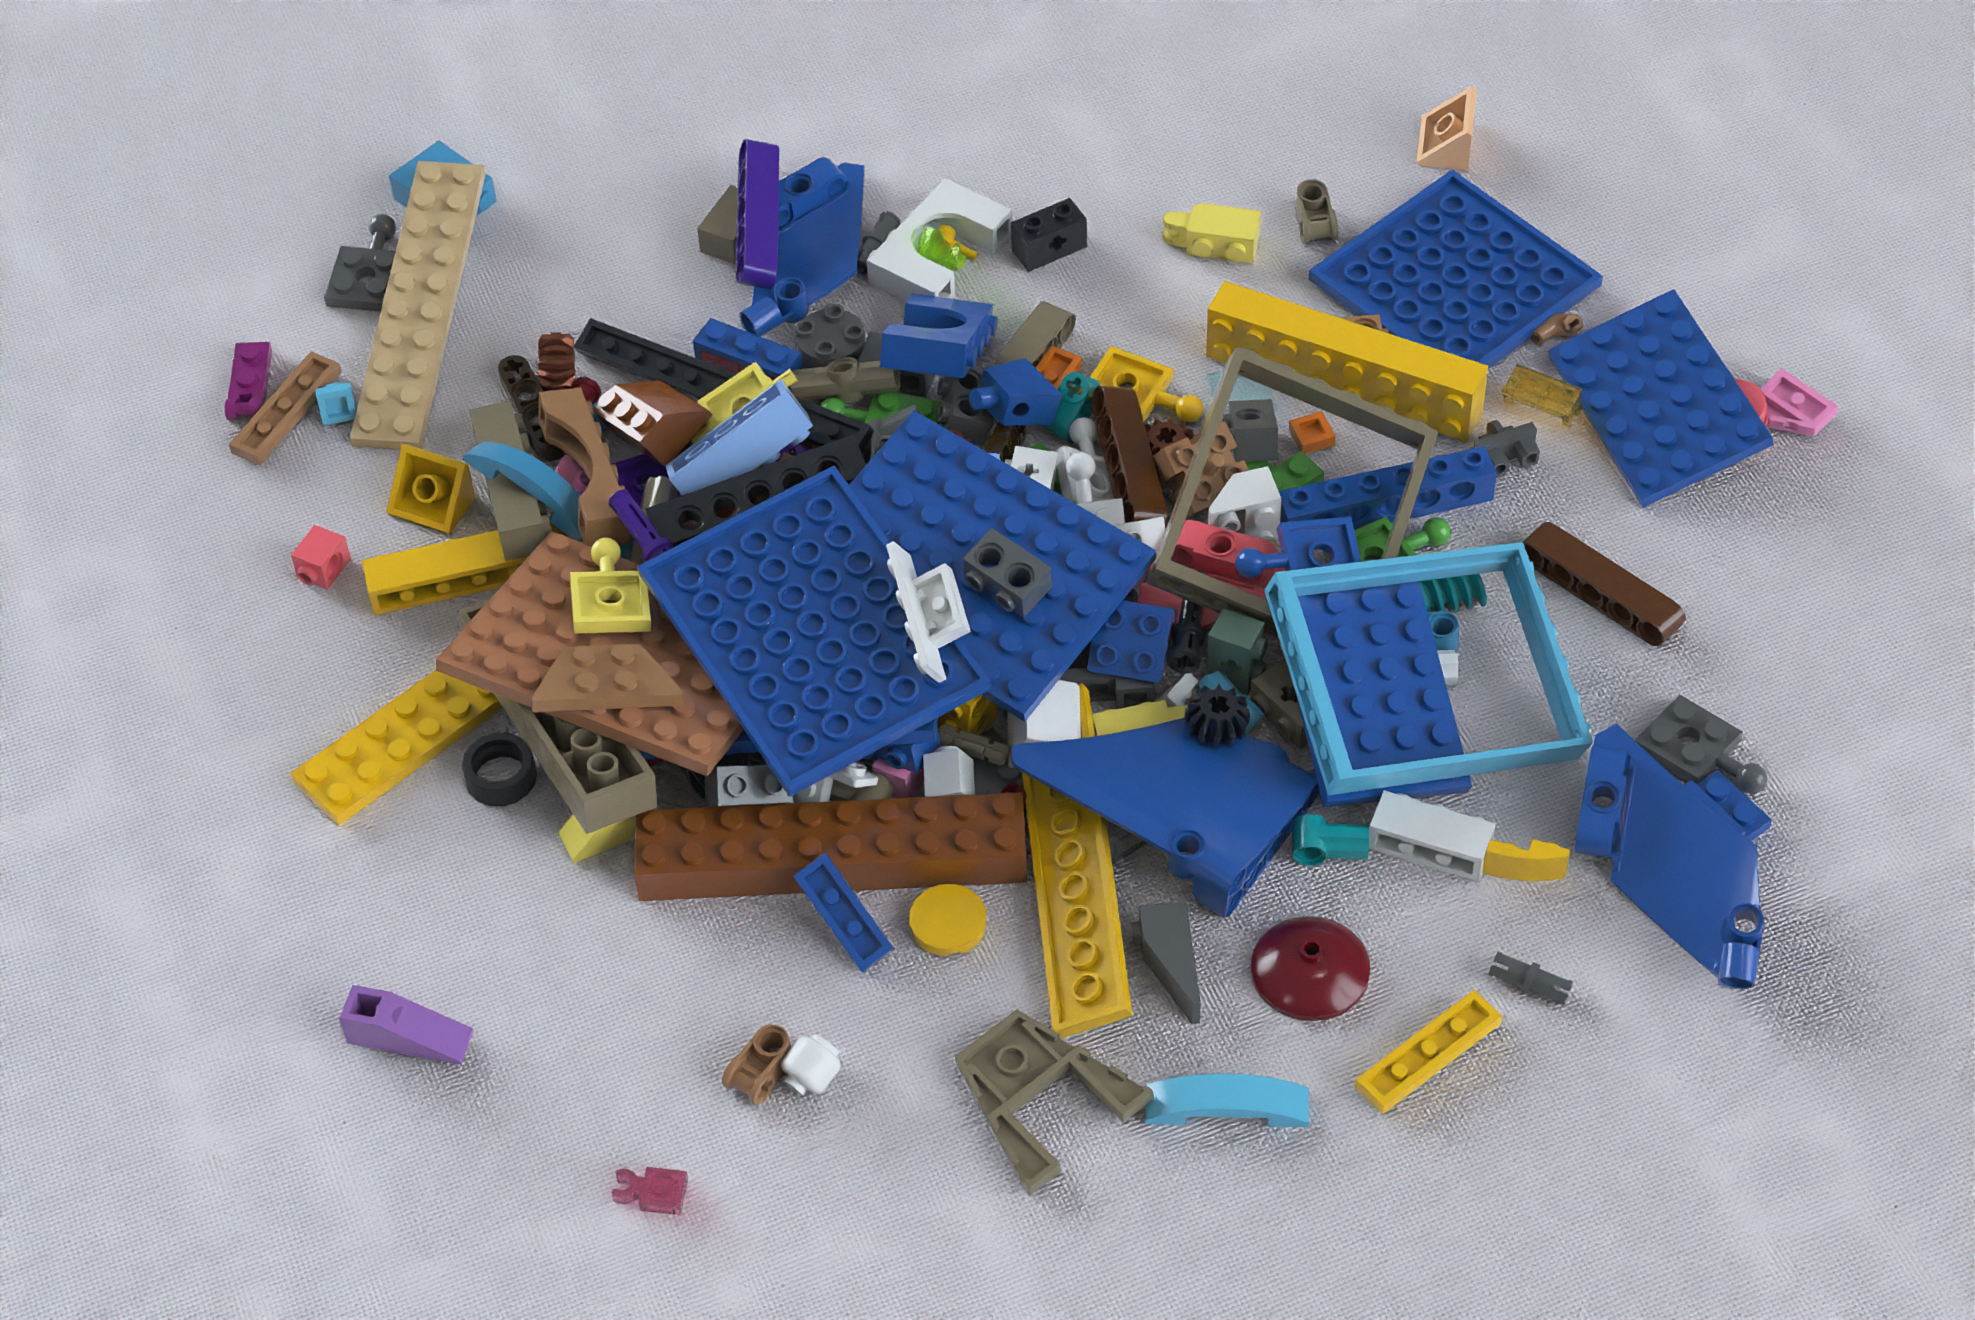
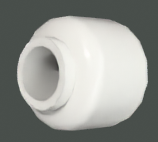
(810, 1064)

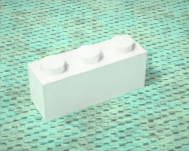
(1430, 835)

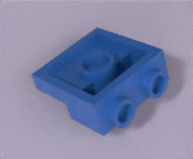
(1731, 804)

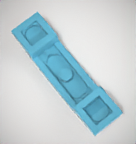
(1228, 1096)

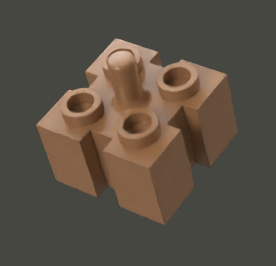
(1175, 459)

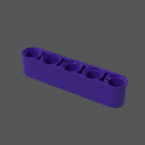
(757, 214)

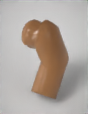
(1558, 326)

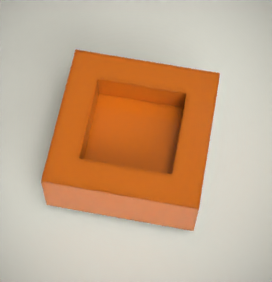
(1312, 432)

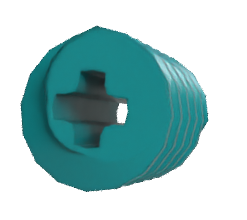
(1452, 590)

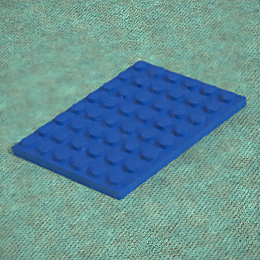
(944, 495)
(806, 630)

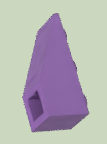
(401, 1026)

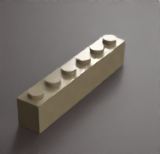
(517, 513)

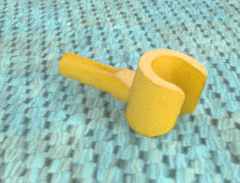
(949, 236)

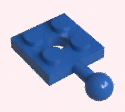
(1297, 544)

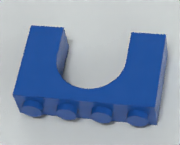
(938, 336)

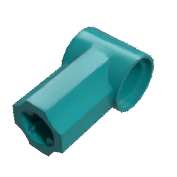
(1316, 840)

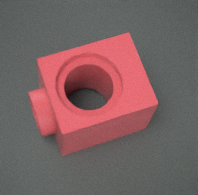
(320, 557)

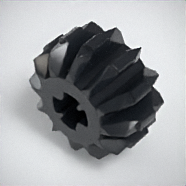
(1217, 716)

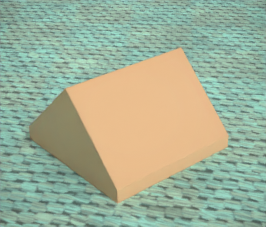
(1448, 133)

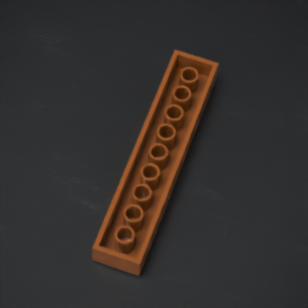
(869, 841)

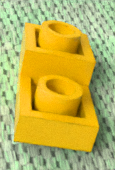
(1540, 863)

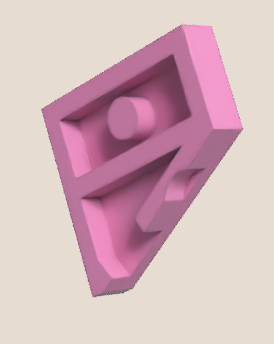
(1795, 405)

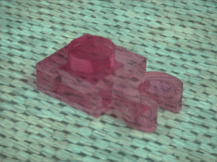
(657, 1191)

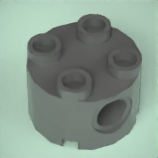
(829, 336)

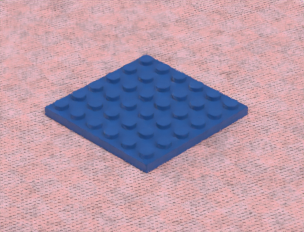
(1456, 273)

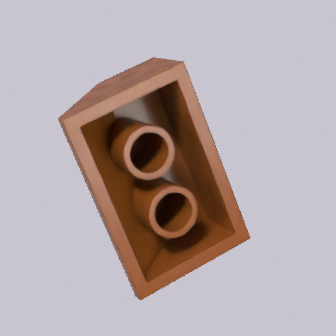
(651, 418)

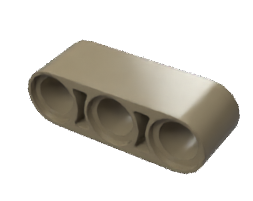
(1043, 328)

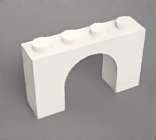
(903, 271)

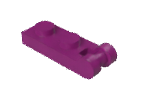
(248, 379)

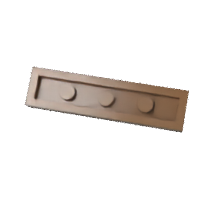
(284, 408)

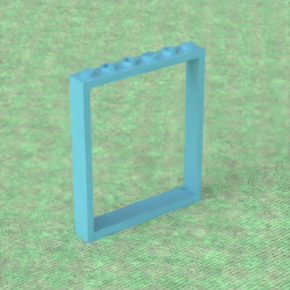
(1314, 699)

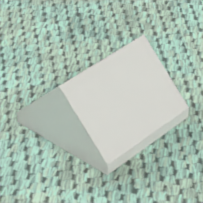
(1053, 719)

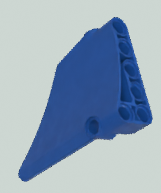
(1184, 796)

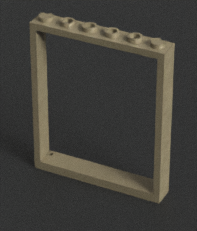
(1217, 594)

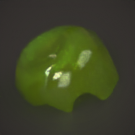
(933, 247)

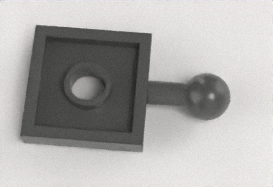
(355, 262)
(1697, 760)

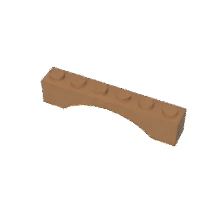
(570, 425)

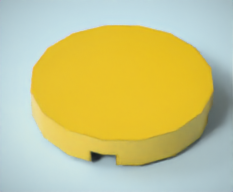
(948, 919)

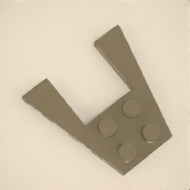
(1018, 1063)

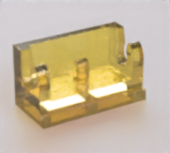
(1543, 394)

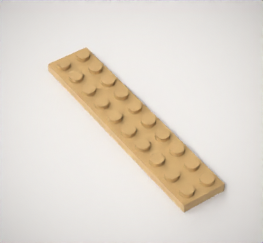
(418, 306)

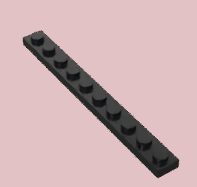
(697, 377)

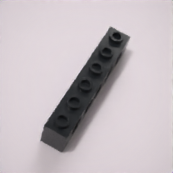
(740, 490)

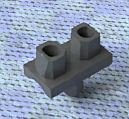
(1508, 444)

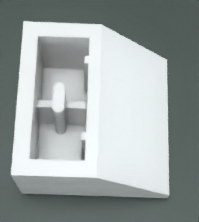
(1248, 505)

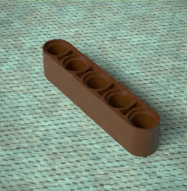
(1127, 453)
(1603, 584)

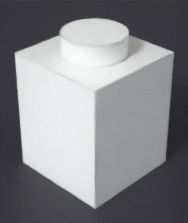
(948, 773)

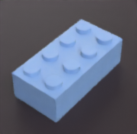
(742, 441)

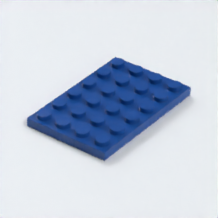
(1660, 398)
(1383, 685)

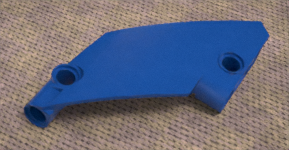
(815, 242)
(1673, 857)

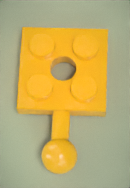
(1150, 383)

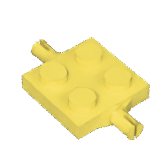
(737, 393)

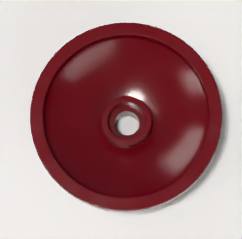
(1307, 984)

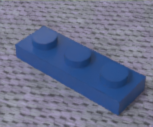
(844, 912)

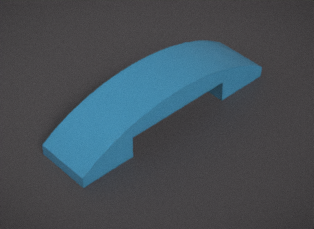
(532, 476)

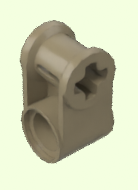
(1315, 212)

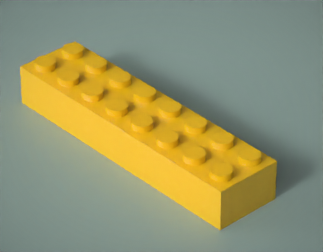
(1354, 358)

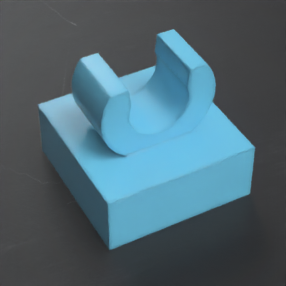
(336, 403)

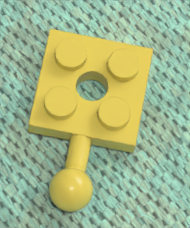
(590, 589)

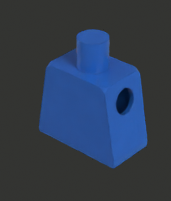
(1016, 394)

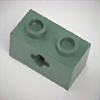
(1237, 649)

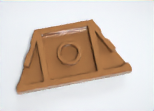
(605, 680)

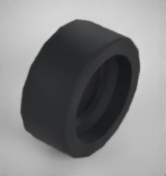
(506, 791)

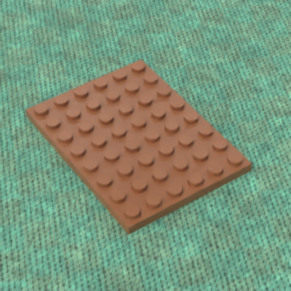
(531, 620)

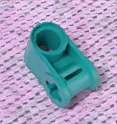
(1072, 403)

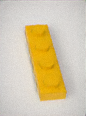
(1428, 1051)

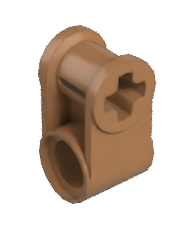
(756, 1070)

